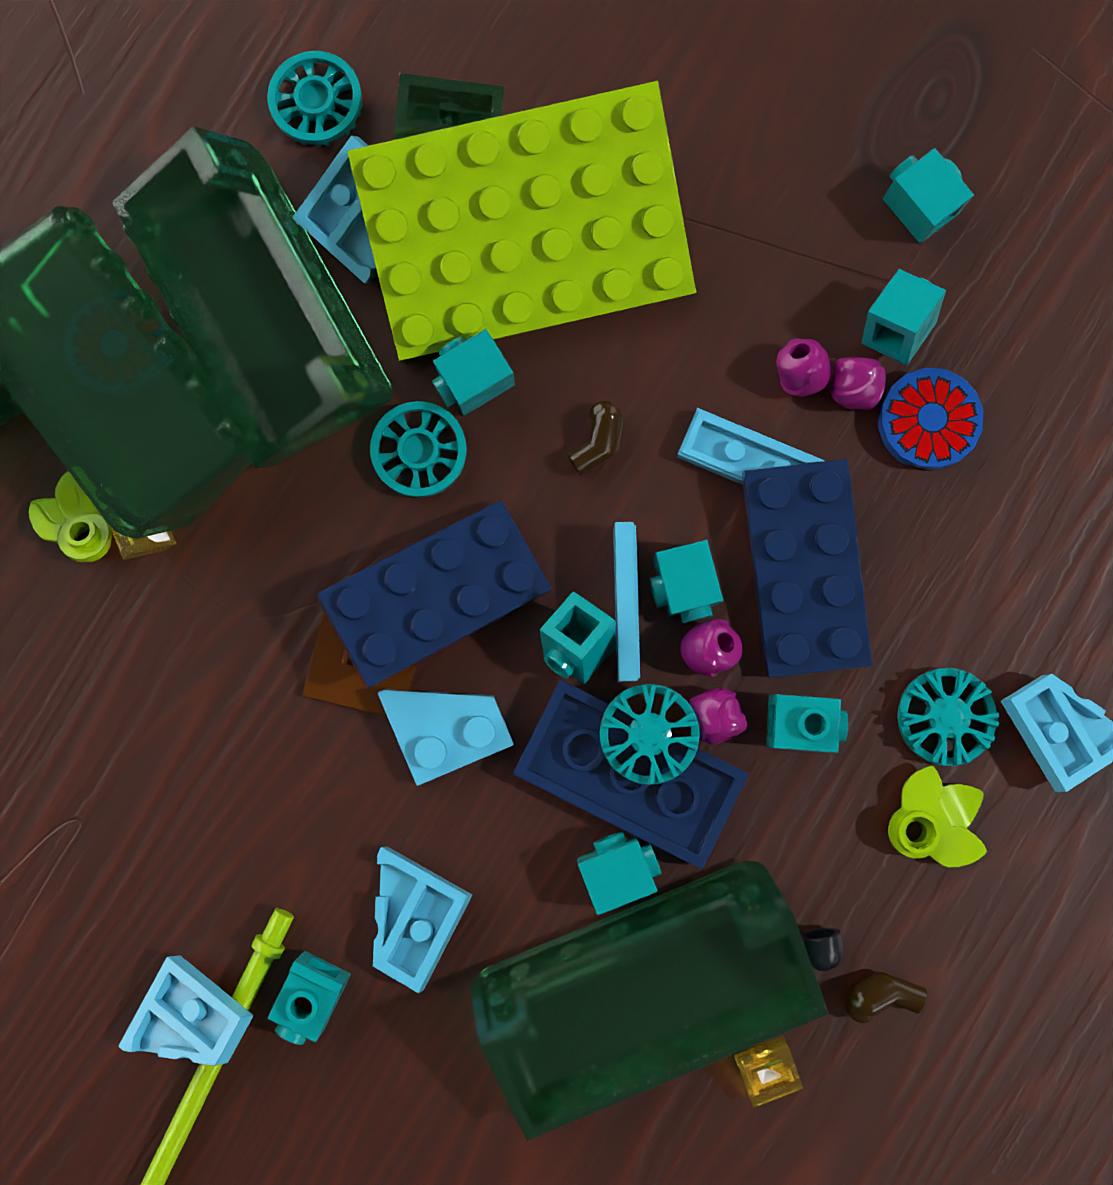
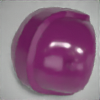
(803, 367)
(857, 382)
(711, 647)
(718, 715)

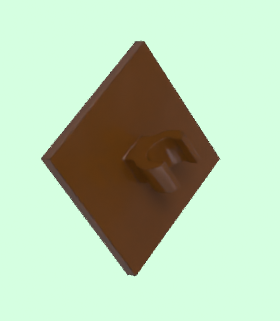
(336, 681)

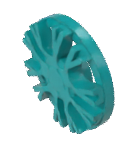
(315, 98)
(418, 449)
(947, 716)
(649, 734)

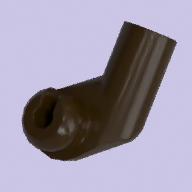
(604, 438)
(880, 992)

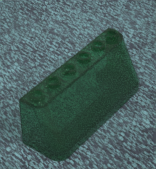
(251, 293)
(112, 381)
(644, 997)

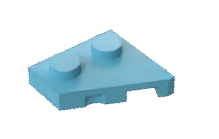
(336, 217)
(444, 729)
(1061, 730)
(413, 919)
(187, 1017)

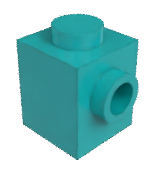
(927, 193)
(903, 316)
(471, 372)
(686, 582)
(577, 639)
(805, 723)
(618, 871)

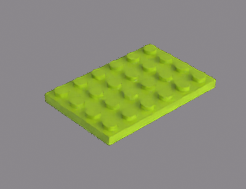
(525, 219)

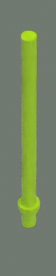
(267, 948)

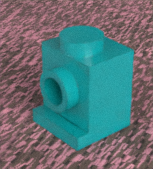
(321, 985)

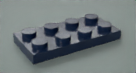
(806, 568)
(433, 594)
(674, 815)

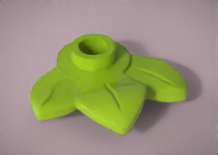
(67, 517)
(943, 817)

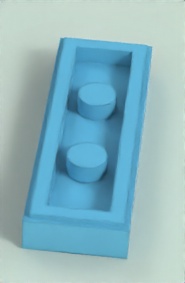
(731, 448)
(626, 602)

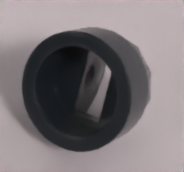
(823, 947)

